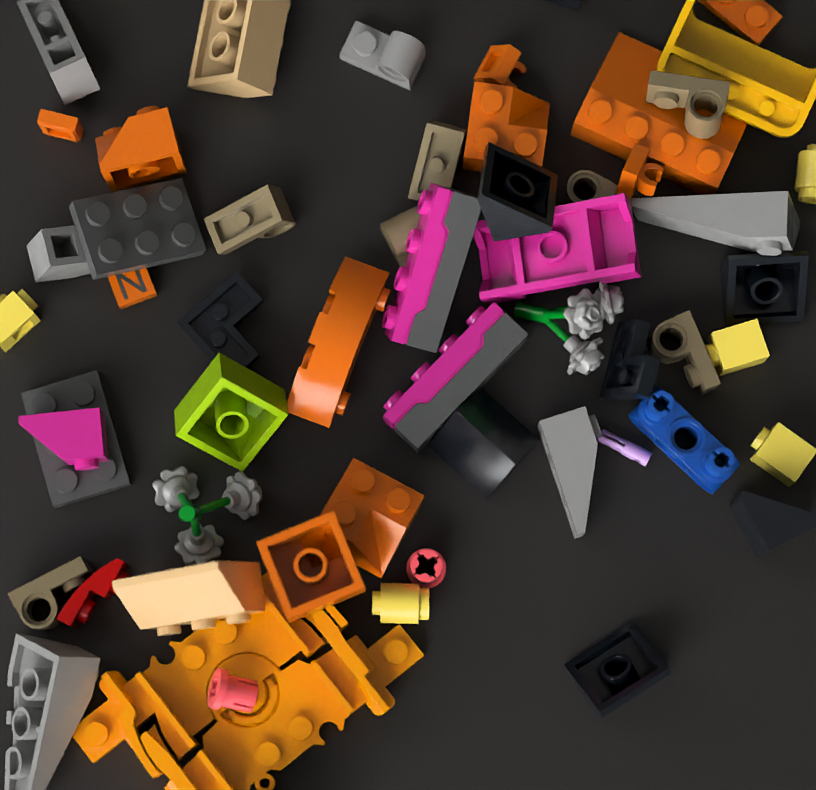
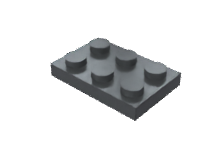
(137, 228)
(62, 480)

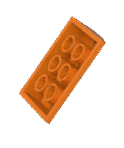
(619, 116)

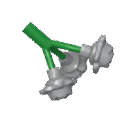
(585, 317)
(176, 491)

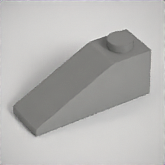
(59, 48)
(57, 254)
(572, 453)

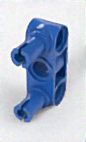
(707, 462)

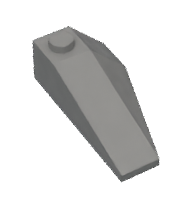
(741, 220)
(50, 697)

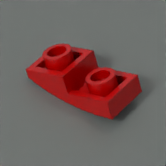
(80, 605)

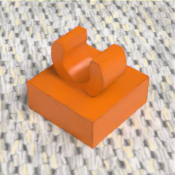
(498, 65)
(638, 173)

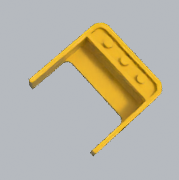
(763, 85)

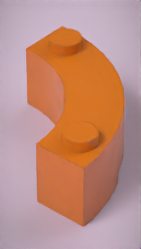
(338, 337)

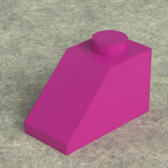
(72, 435)

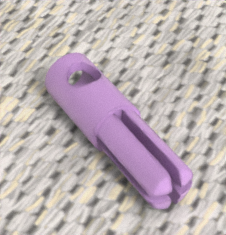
(625, 447)

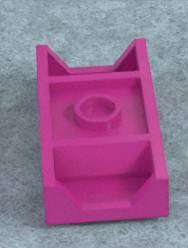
(586, 245)

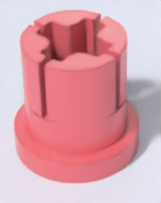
(424, 579)
(231, 691)

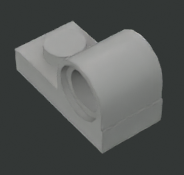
(388, 56)

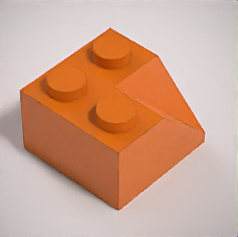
(507, 120)
(140, 150)
(373, 514)
(311, 566)

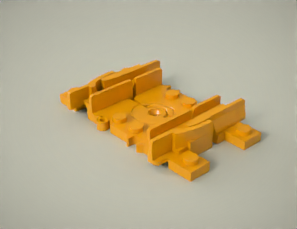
(287, 707)

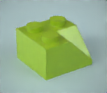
(230, 412)

